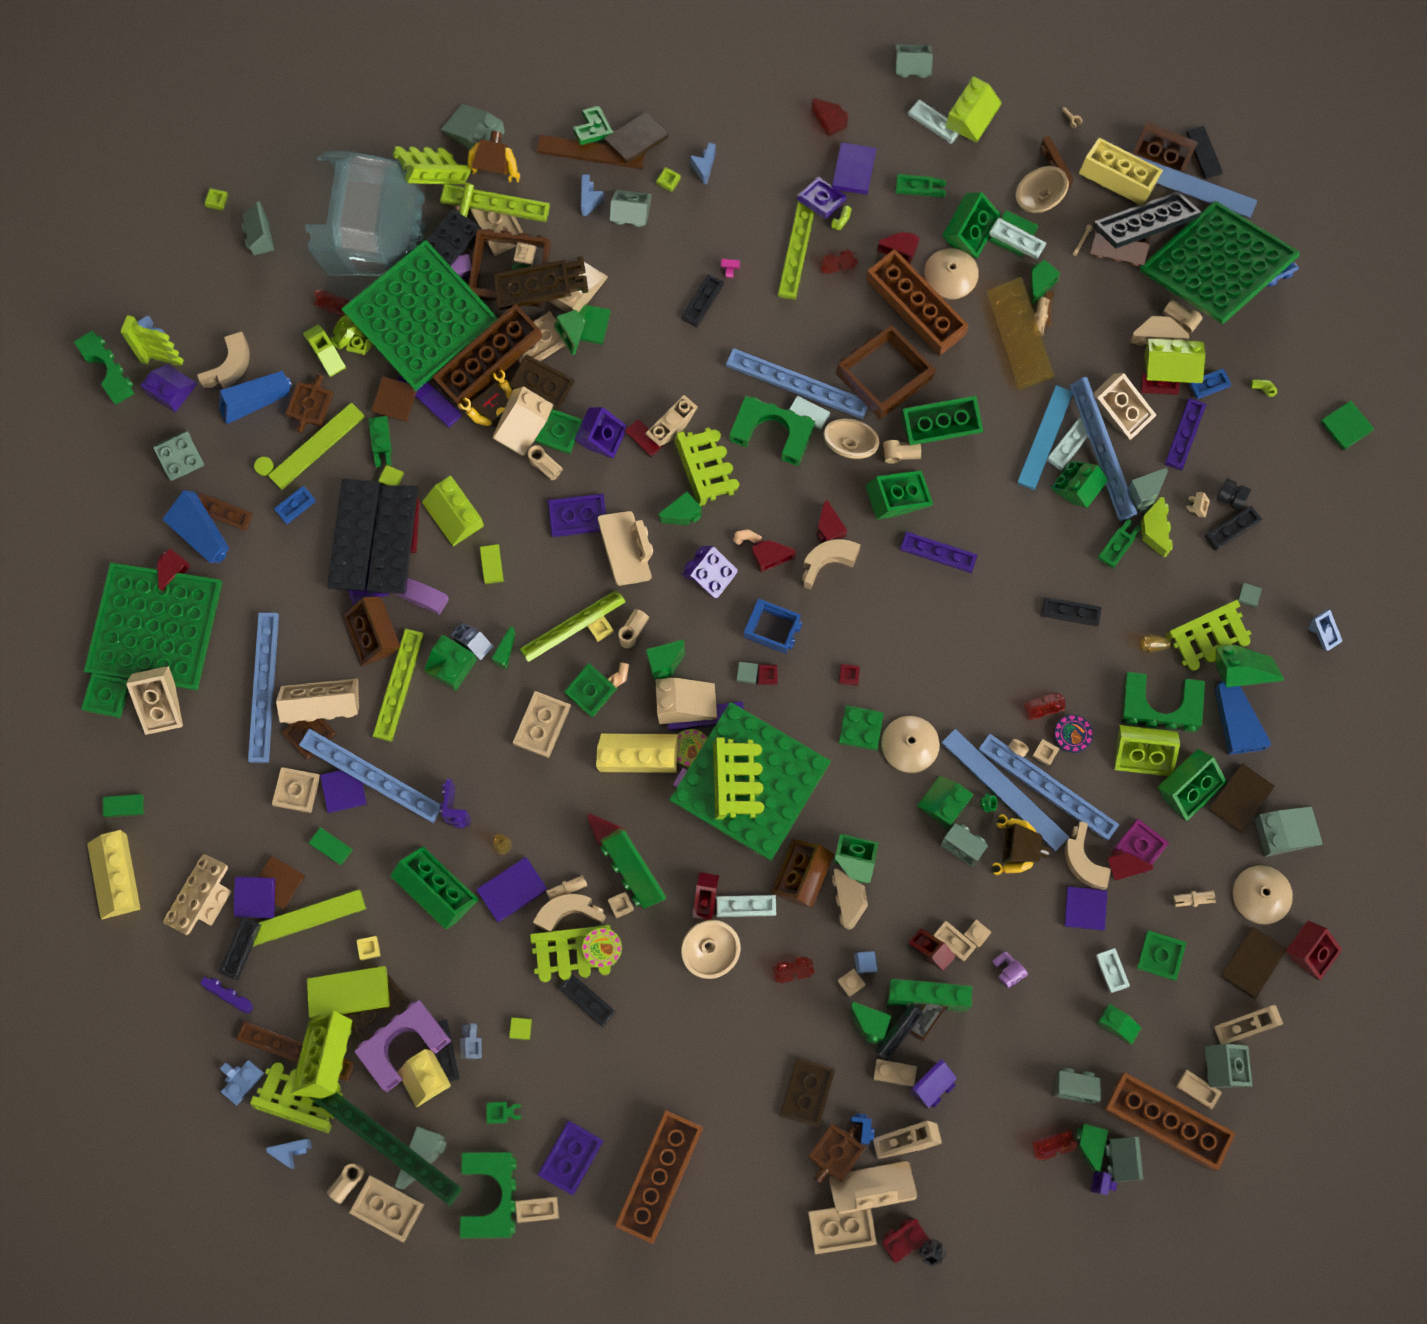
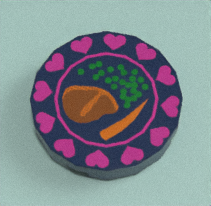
(1073, 734)

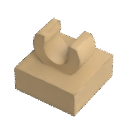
(524, 253)
(1200, 504)

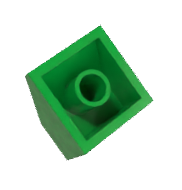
(665, 659)
(945, 801)
(870, 1022)

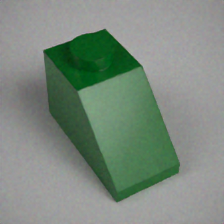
(1042, 280)
(570, 329)
(681, 511)
(1119, 1024)
(1091, 1144)

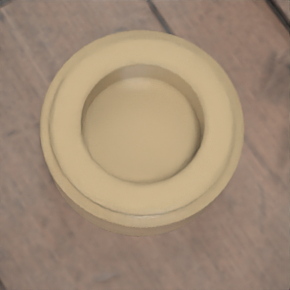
(1018, 747)

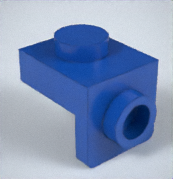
(867, 1132)

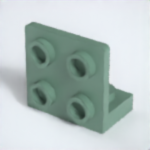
(178, 455)

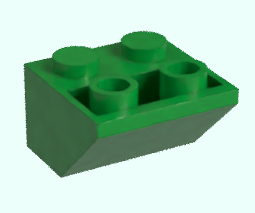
(1080, 483)

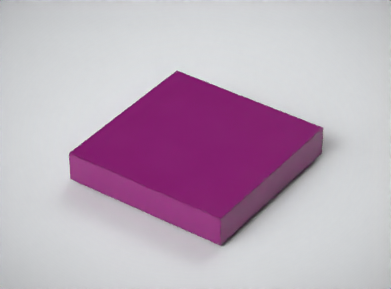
(1142, 842)

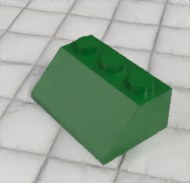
(971, 224)
(1192, 784)

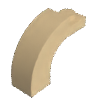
(234, 365)
(827, 552)
(1078, 863)
(564, 905)

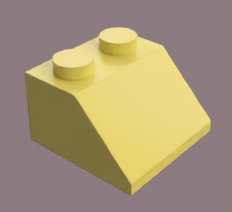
(423, 1077)

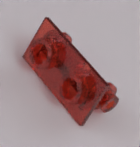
(831, 263)
(330, 301)
(1053, 704)
(800, 967)
(1047, 1147)

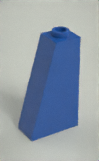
(252, 395)
(196, 527)
(1239, 722)

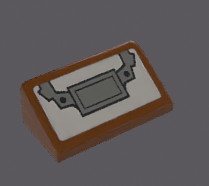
(930, 1015)

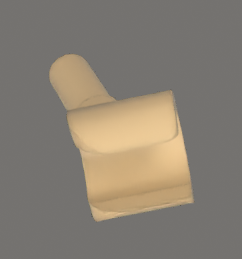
(1078, 119)

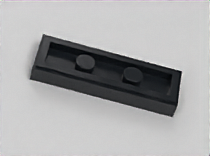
(1205, 152)
(702, 300)
(1233, 528)
(1071, 611)
(240, 948)
(587, 1000)
(899, 1032)
(446, 1056)

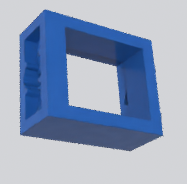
(761, 606)

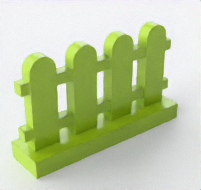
(431, 167)
(149, 343)
(704, 474)
(1201, 638)
(733, 788)
(562, 948)
(283, 1108)

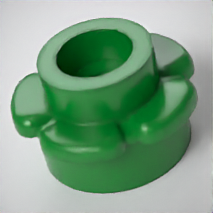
(988, 803)

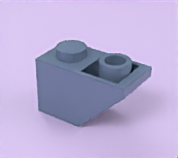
(472, 640)

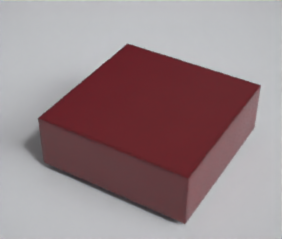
(849, 674)
(767, 675)

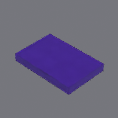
(854, 168)
(576, 514)
(512, 889)
(570, 1158)

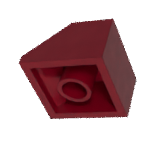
(1314, 949)

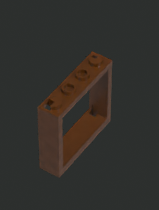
(502, 237)
(891, 335)

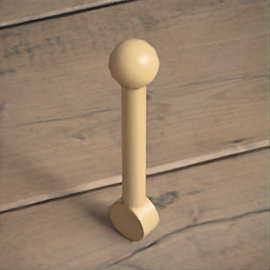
(1089, 228)

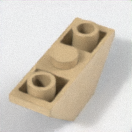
(1159, 328)
(672, 421)
(850, 898)

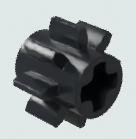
(932, 1252)

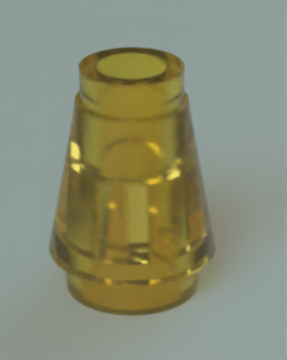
(1154, 643)
(503, 847)

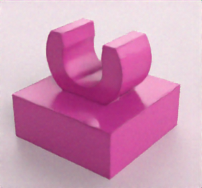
(730, 265)

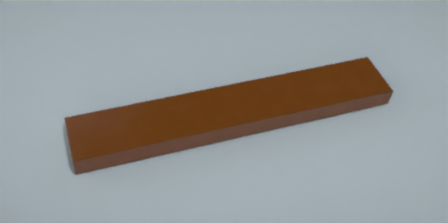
(588, 152)
(281, 1046)

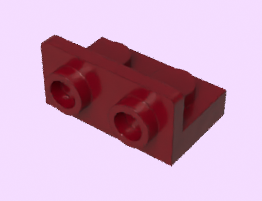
(904, 1240)

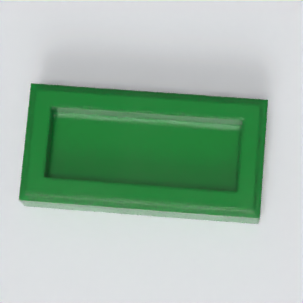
(123, 805)
(330, 846)

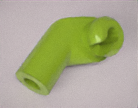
(844, 217)
(1265, 385)

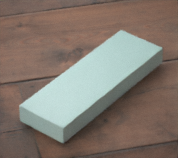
(932, 120)
(1017, 238)
(1068, 445)
(746, 906)

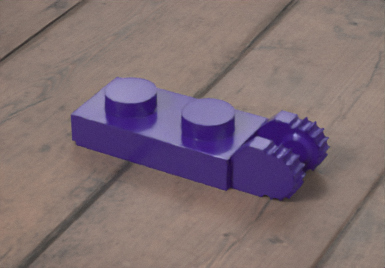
(228, 995)

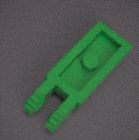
(920, 185)
(380, 439)
(1118, 545)

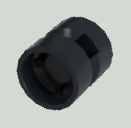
(1234, 494)

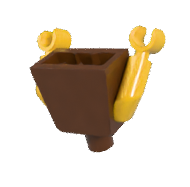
(493, 157)

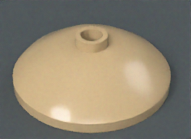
(1042, 189)
(949, 282)
(851, 438)
(907, 756)
(1251, 901)
(716, 958)

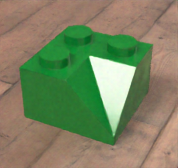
(449, 662)
(856, 857)

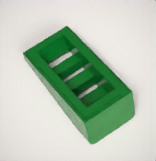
(503, 651)

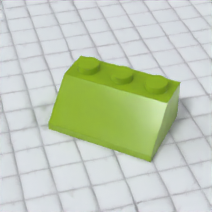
(973, 110)
(1175, 360)
(452, 511)
(1146, 750)

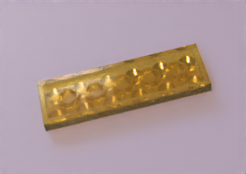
(1020, 334)

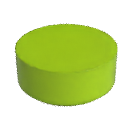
(264, 466)

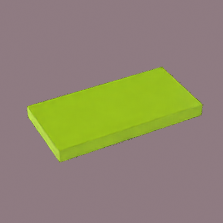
(348, 992)

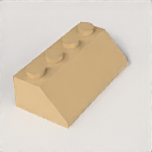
(318, 700)

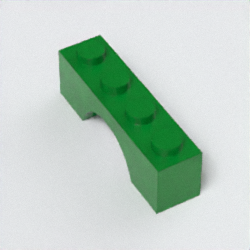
(114, 383)

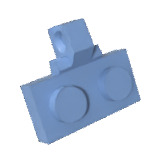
(240, 1080)

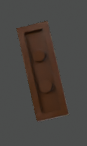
(1054, 159)
(226, 512)

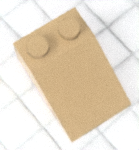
(579, 299)
(1123, 405)
(522, 420)
(155, 700)
(685, 700)

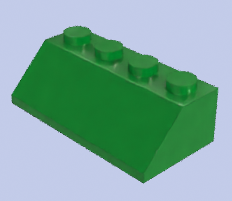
(942, 420)
(632, 868)
(434, 887)

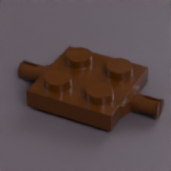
(309, 404)
(837, 1152)

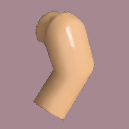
(746, 535)
(621, 676)

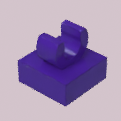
(1101, 1183)

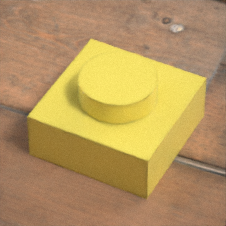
(600, 628)
(368, 948)

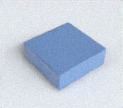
(865, 962)

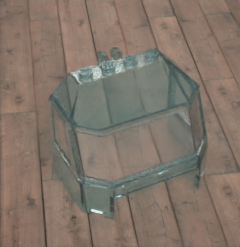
(369, 217)

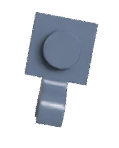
(470, 1045)

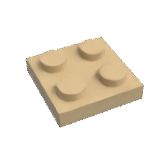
(296, 790)

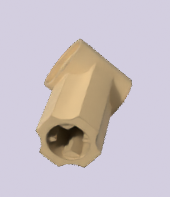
(1185, 318)
(896, 451)
(545, 463)
(633, 627)
(345, 1183)

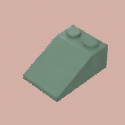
(471, 125)
(1287, 830)
(428, 1146)

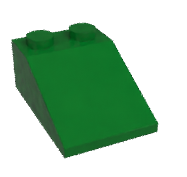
(898, 494)
(1245, 667)

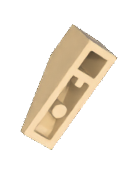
(1248, 1025)
(907, 1140)

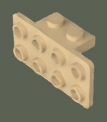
(626, 547)
(200, 896)
(873, 1187)

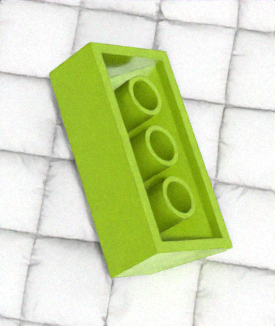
(322, 1056)

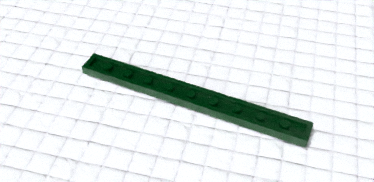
(390, 1147)

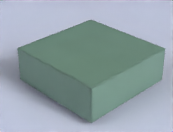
(1249, 595)
(747, 672)

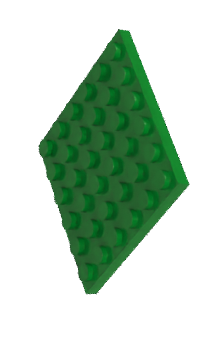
(1219, 262)
(419, 315)
(153, 628)
(787, 781)

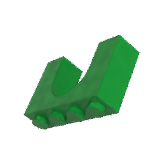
(756, 412)
(1137, 710)
(952, 996)
(500, 1222)

